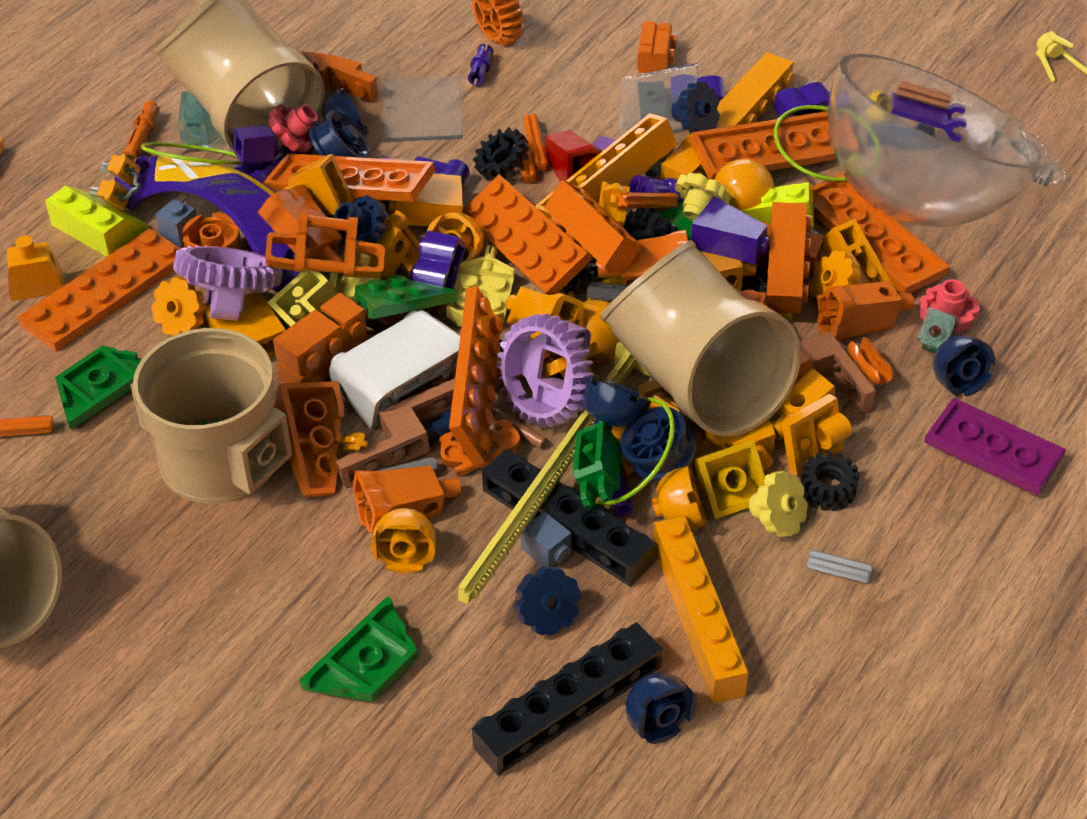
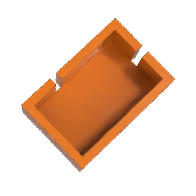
(313, 341)

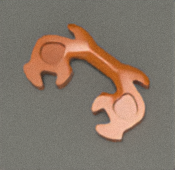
(455, 457)

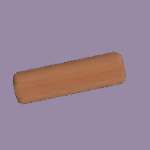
(923, 95)

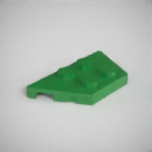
(401, 296)
(95, 382)
(365, 659)

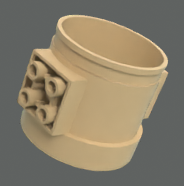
(202, 378)

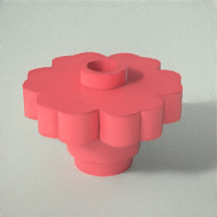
(293, 126)
(952, 299)

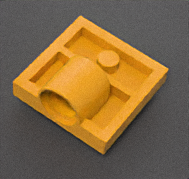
(814, 431)

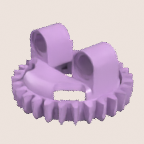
(226, 275)
(553, 399)

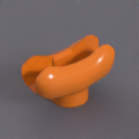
(871, 362)

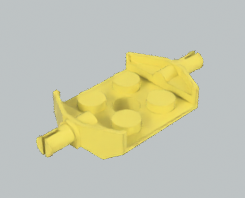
(492, 278)

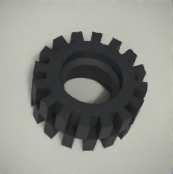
(831, 468)

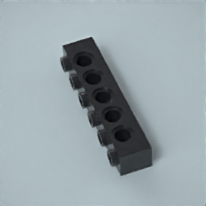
(593, 531)
(587, 695)

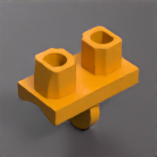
(609, 201)

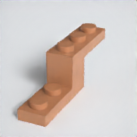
(831, 359)
(403, 431)

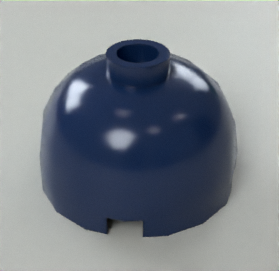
(342, 103)
(963, 364)
(612, 403)
(659, 706)

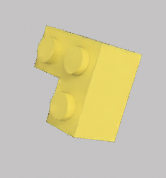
(301, 297)

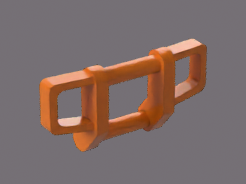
(351, 246)

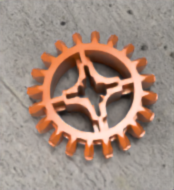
(499, 20)

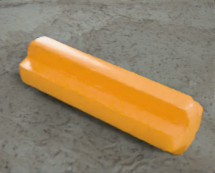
(354, 441)

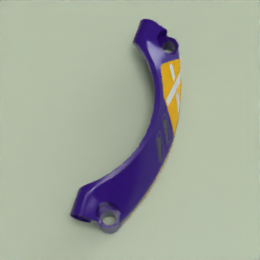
(224, 186)

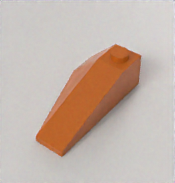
(314, 427)

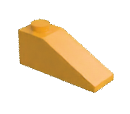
(852, 240)

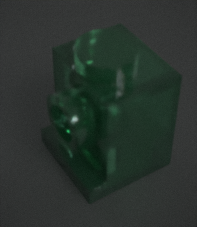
(945, 321)

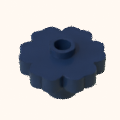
(696, 107)
(370, 218)
(547, 600)

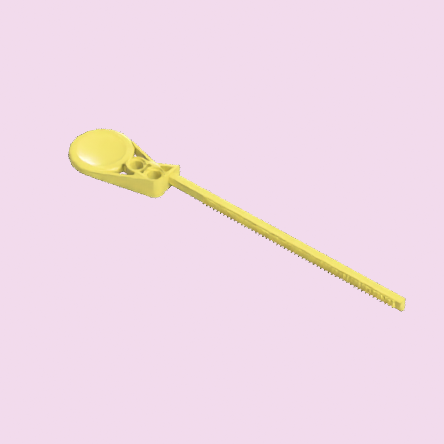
(537, 491)

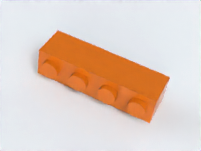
(592, 228)
(786, 257)

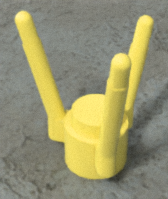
(1051, 46)

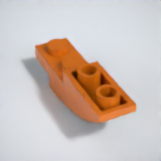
(347, 74)

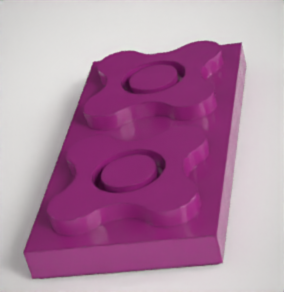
(995, 446)

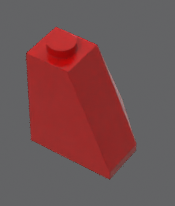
(568, 153)

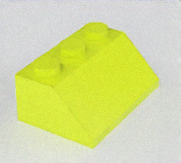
(788, 194)
(92, 220)

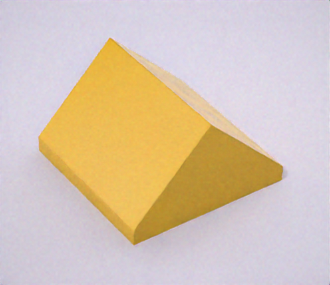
(729, 478)

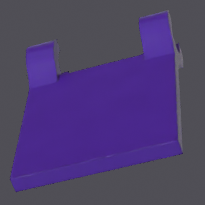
(930, 115)

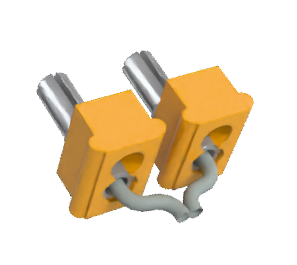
(112, 191)

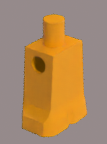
(532, 302)

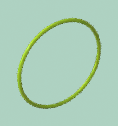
(144, 147)
(787, 157)
(658, 466)

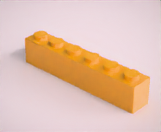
(623, 159)
(700, 610)

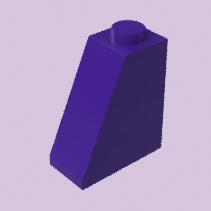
(729, 233)

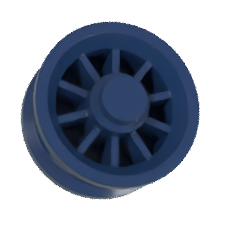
(338, 137)
(647, 439)

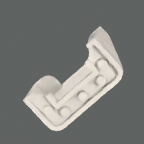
(395, 364)

